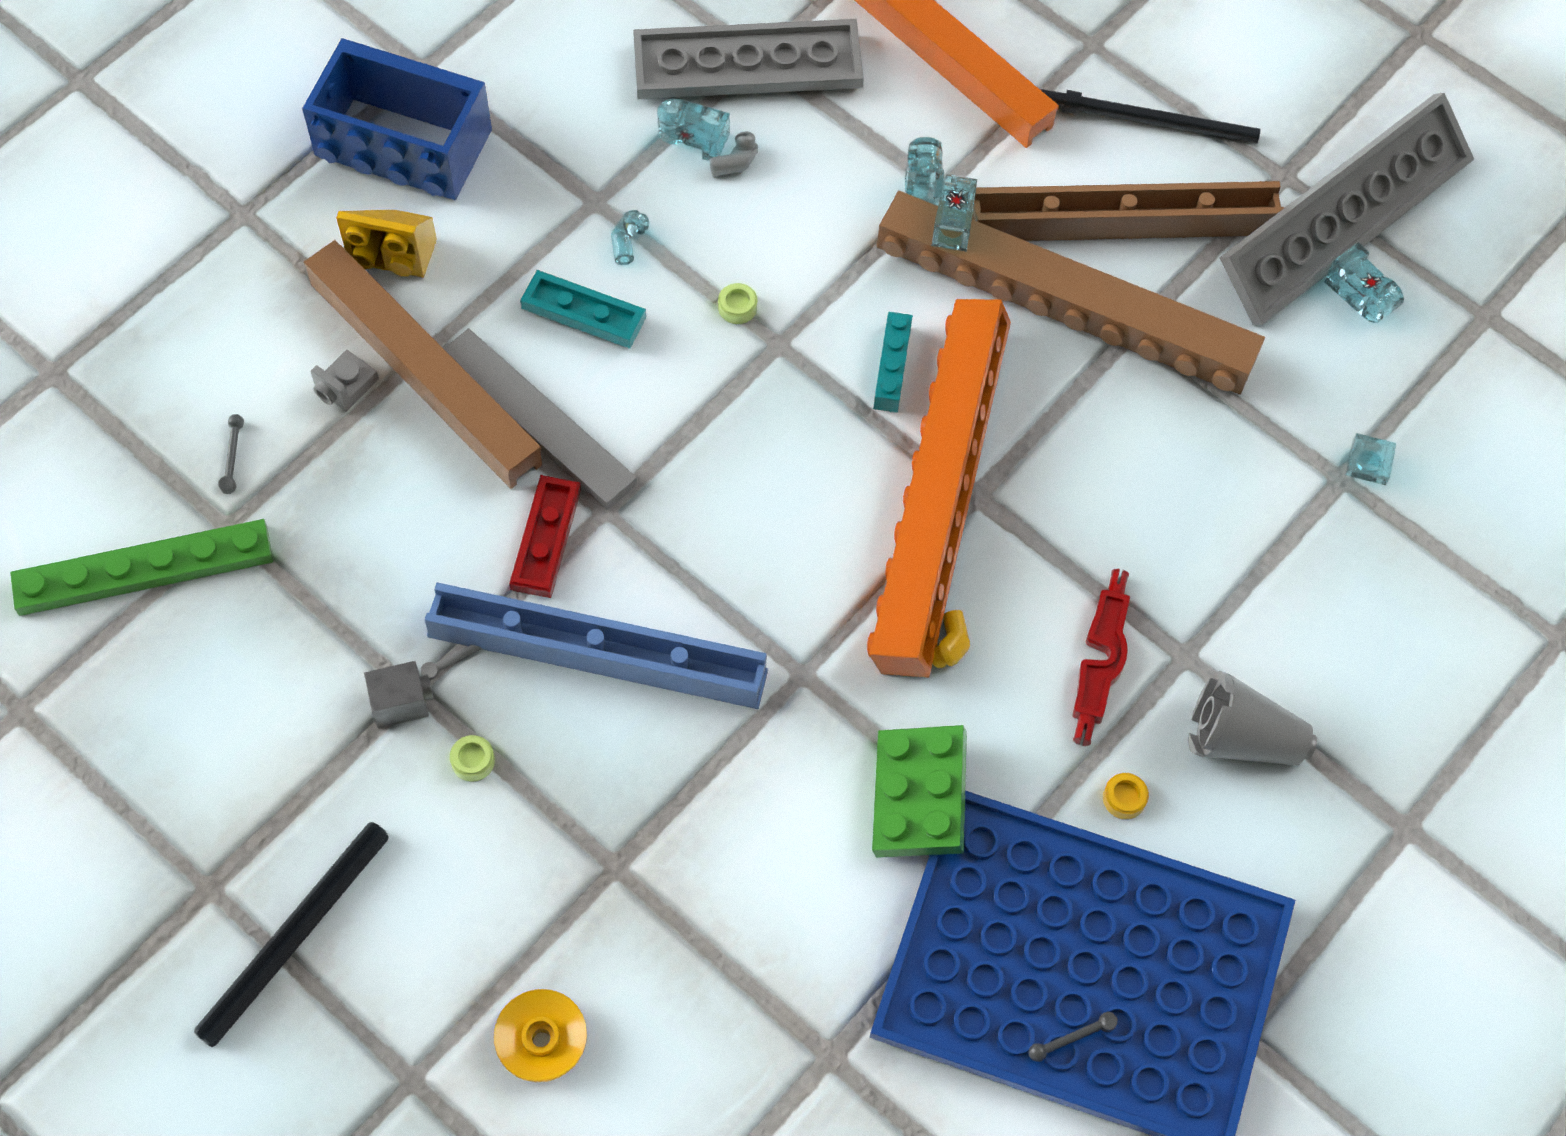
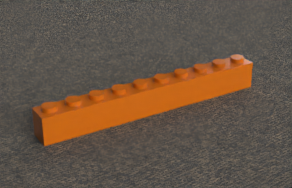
(939, 489)

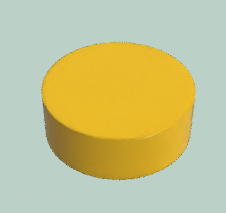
(1125, 796)

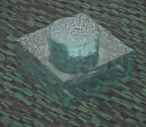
(1371, 459)

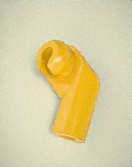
(955, 643)

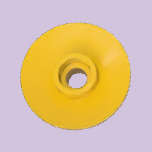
(540, 1013)

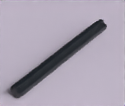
(290, 935)

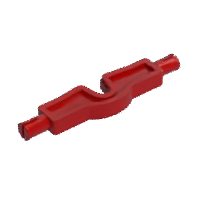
(1098, 675)

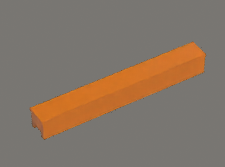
(968, 65)

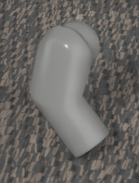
(738, 159)

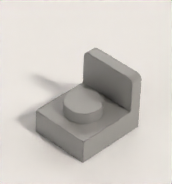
(344, 380)

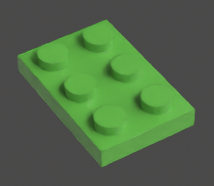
(920, 791)

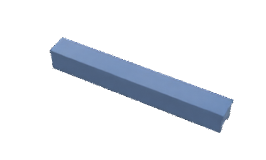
(597, 645)

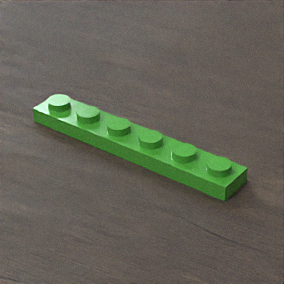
(140, 567)

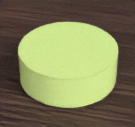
(737, 303)
(472, 758)

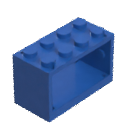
(406, 89)

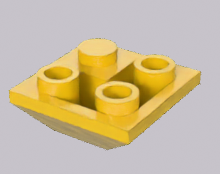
(388, 240)

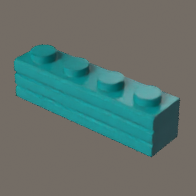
(892, 362)

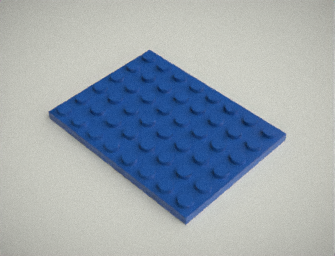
(1064, 924)

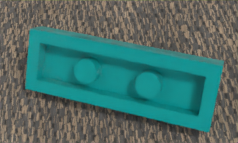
(583, 309)

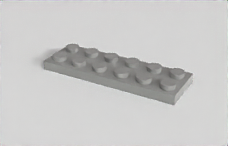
(747, 58)

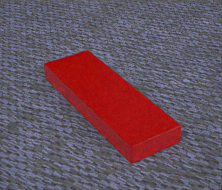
(545, 536)

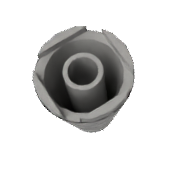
(1247, 726)

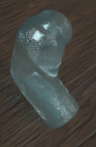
(621, 235)

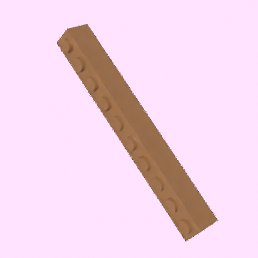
(1075, 295)

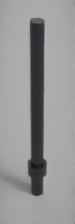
(1074, 101)

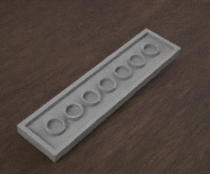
(1347, 208)

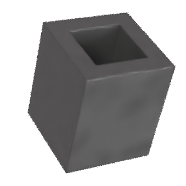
(398, 694)

